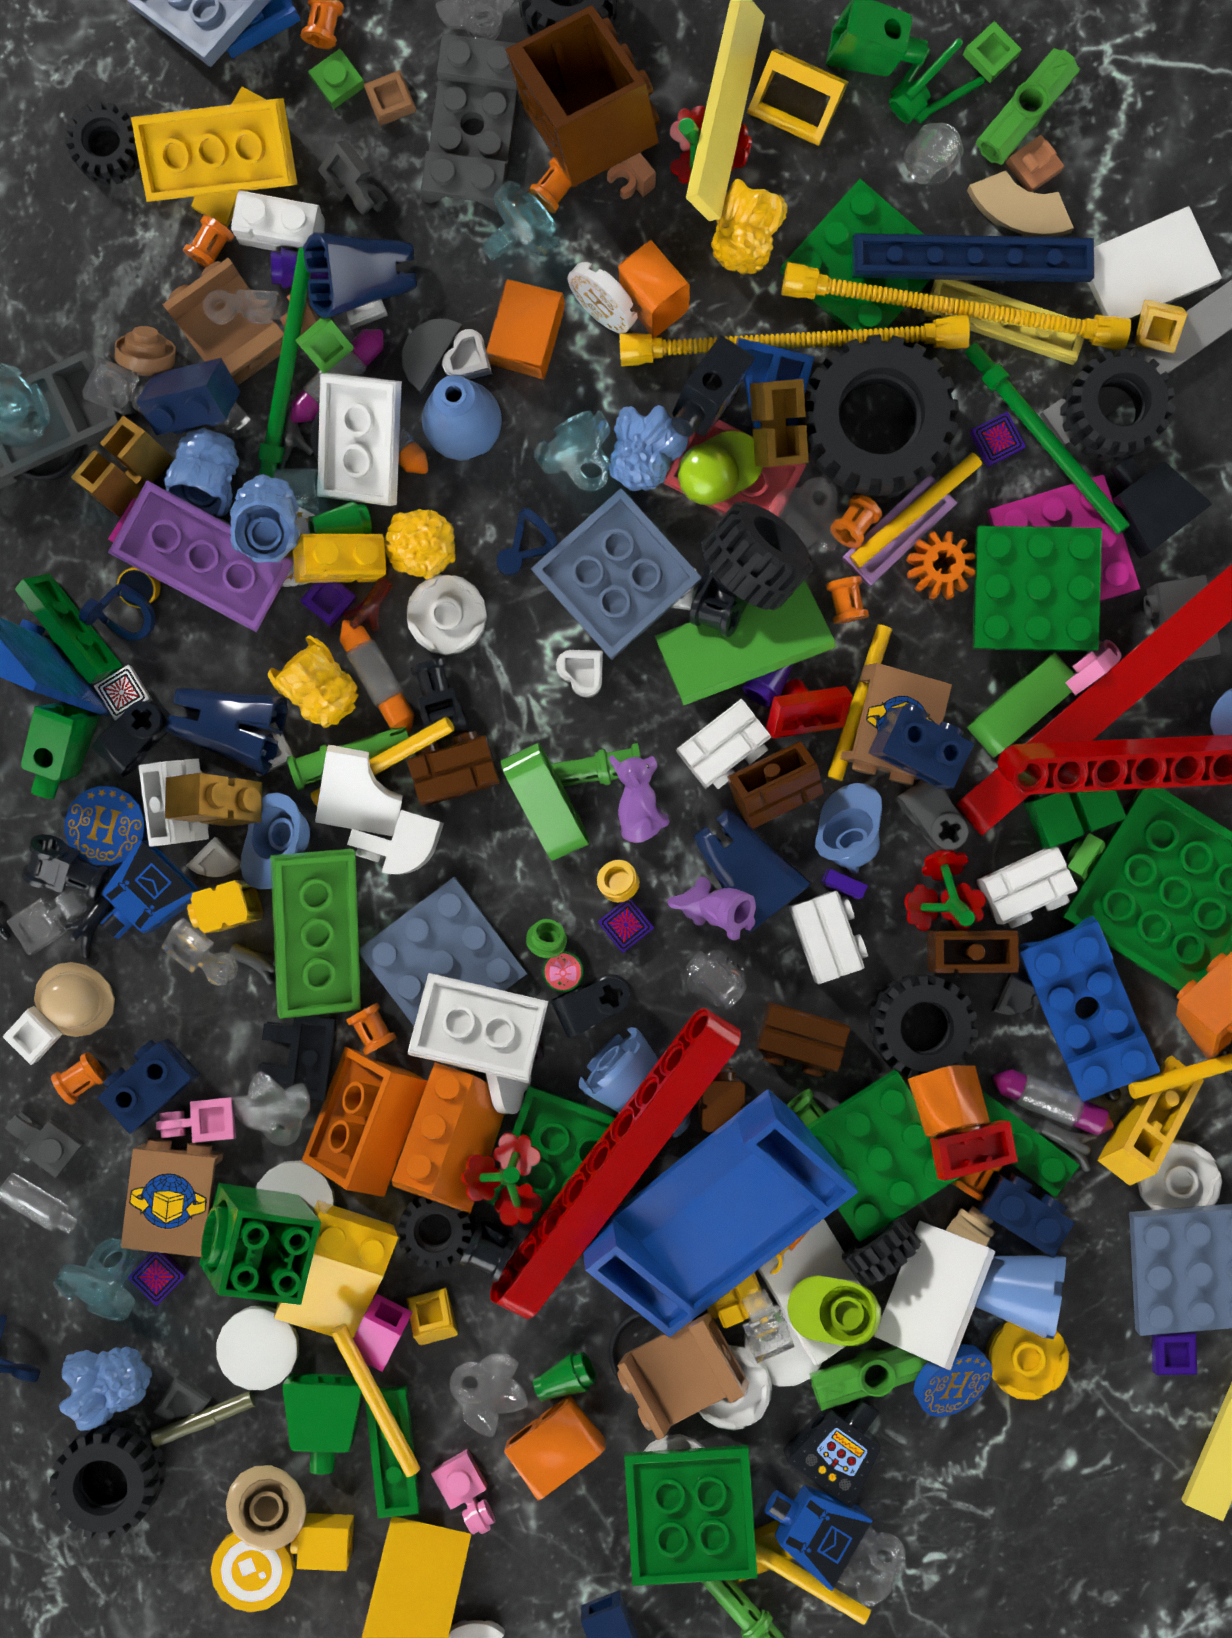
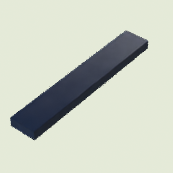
(972, 257)

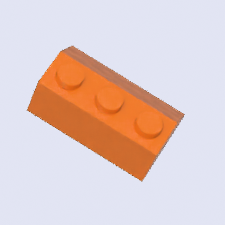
(1207, 1007)
(364, 1122)
(448, 1128)

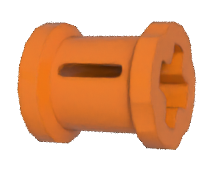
(322, 23)
(551, 187)
(208, 241)
(856, 521)
(847, 600)
(371, 1028)
(78, 1078)
(975, 1183)

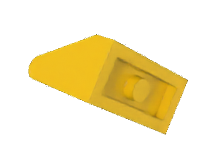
(807, 75)

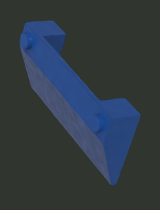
(43, 667)
(717, 1215)

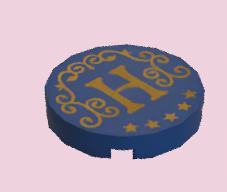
(105, 825)
(950, 1391)

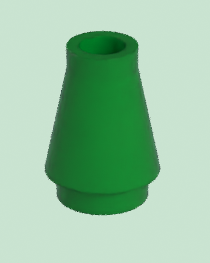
(345, 519)
(567, 1377)

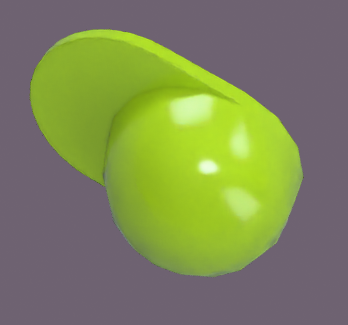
(718, 468)
(834, 1311)

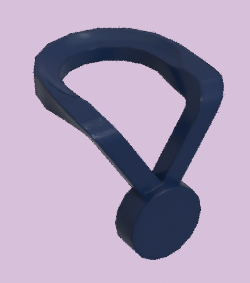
(510, 560)
(93, 610)
(20, 1371)

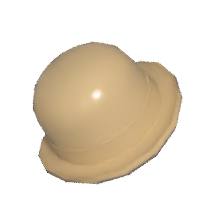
(75, 999)
(265, 1507)

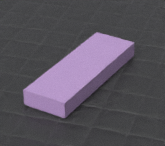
(900, 545)

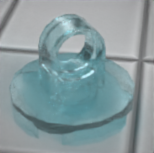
(22, 409)
(576, 444)
(100, 1286)

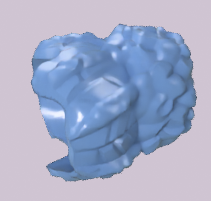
(644, 448)
(204, 471)
(264, 519)
(103, 1385)

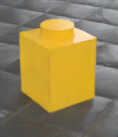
(324, 1542)

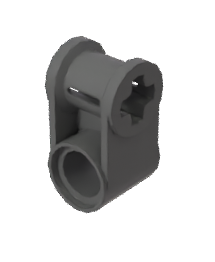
(929, 808)

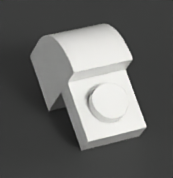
(410, 846)

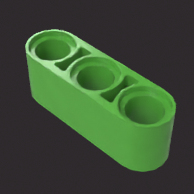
(1022, 705)
(545, 801)

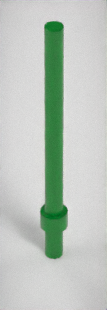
(997, 380)
(271, 451)

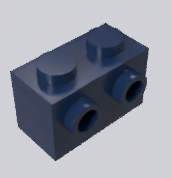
(188, 397)
(921, 746)
(147, 1085)
(1024, 1214)

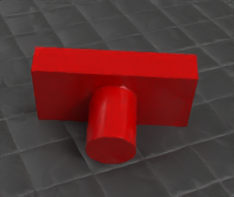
(807, 711)
(973, 1150)

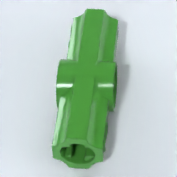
(1039, 90)
(847, 1379)

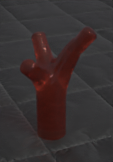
(370, 605)

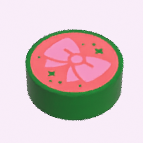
(563, 972)

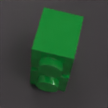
(1070, 814)

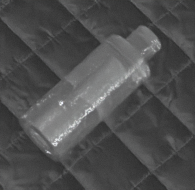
(36, 1204)

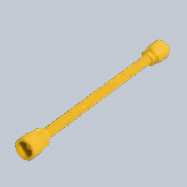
(1103, 331)
(946, 332)

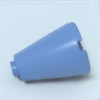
(461, 418)
(620, 1070)
(1025, 1291)

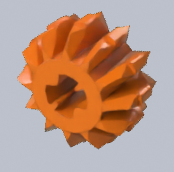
(927, 555)

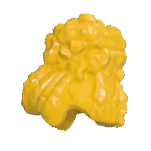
(746, 228)
(420, 543)
(316, 684)

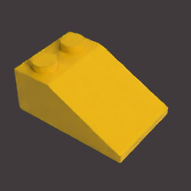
(344, 1270)

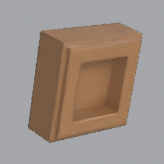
(390, 98)

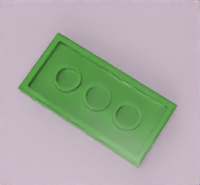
(764, 642)
(315, 932)

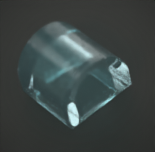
(304, 485)

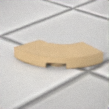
(1020, 210)

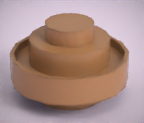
(145, 351)

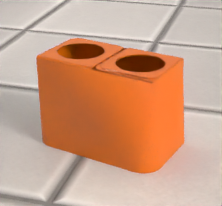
(656, 288)
(525, 328)
(949, 1099)
(554, 1447)

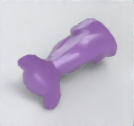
(637, 808)
(721, 908)

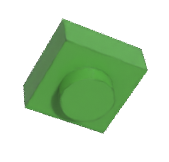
(991, 52)
(336, 78)
(325, 344)
(1084, 856)

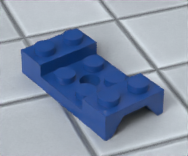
(1098, 1049)

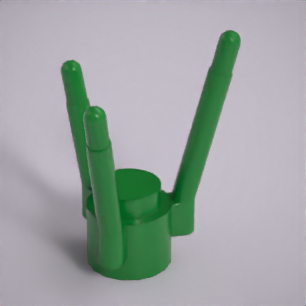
(910, 97)

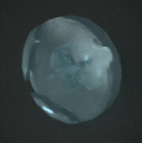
(524, 221)

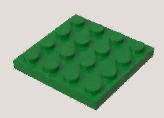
(1162, 889)

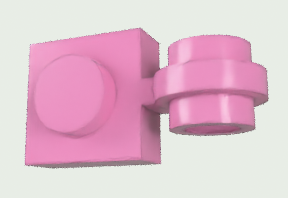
(1094, 666)
(209, 1121)
(460, 1483)

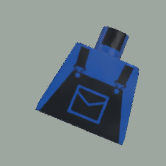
(146, 891)
(818, 1531)

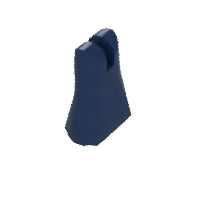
(357, 271)
(229, 724)
(750, 866)

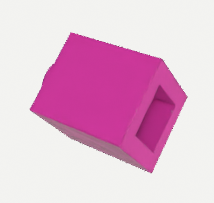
(380, 1331)

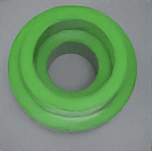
(546, 930)

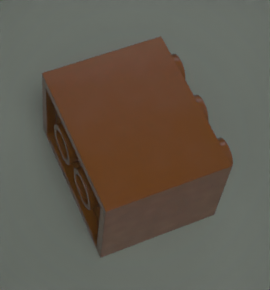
(584, 94)

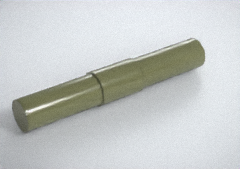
(203, 1418)

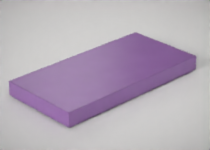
(197, 557)

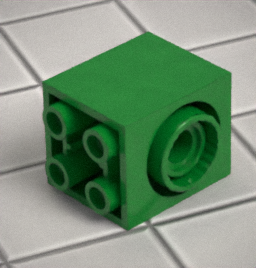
(259, 1244)

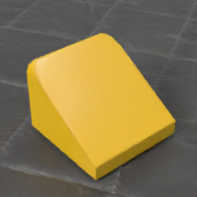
(1160, 326)
(432, 1317)

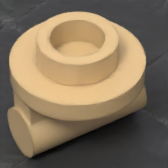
(972, 1226)

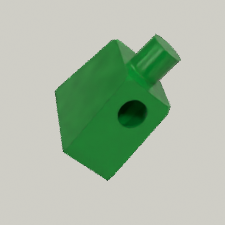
(873, 39)
(57, 745)
(322, 1416)

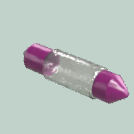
(367, 346)
(1052, 1101)

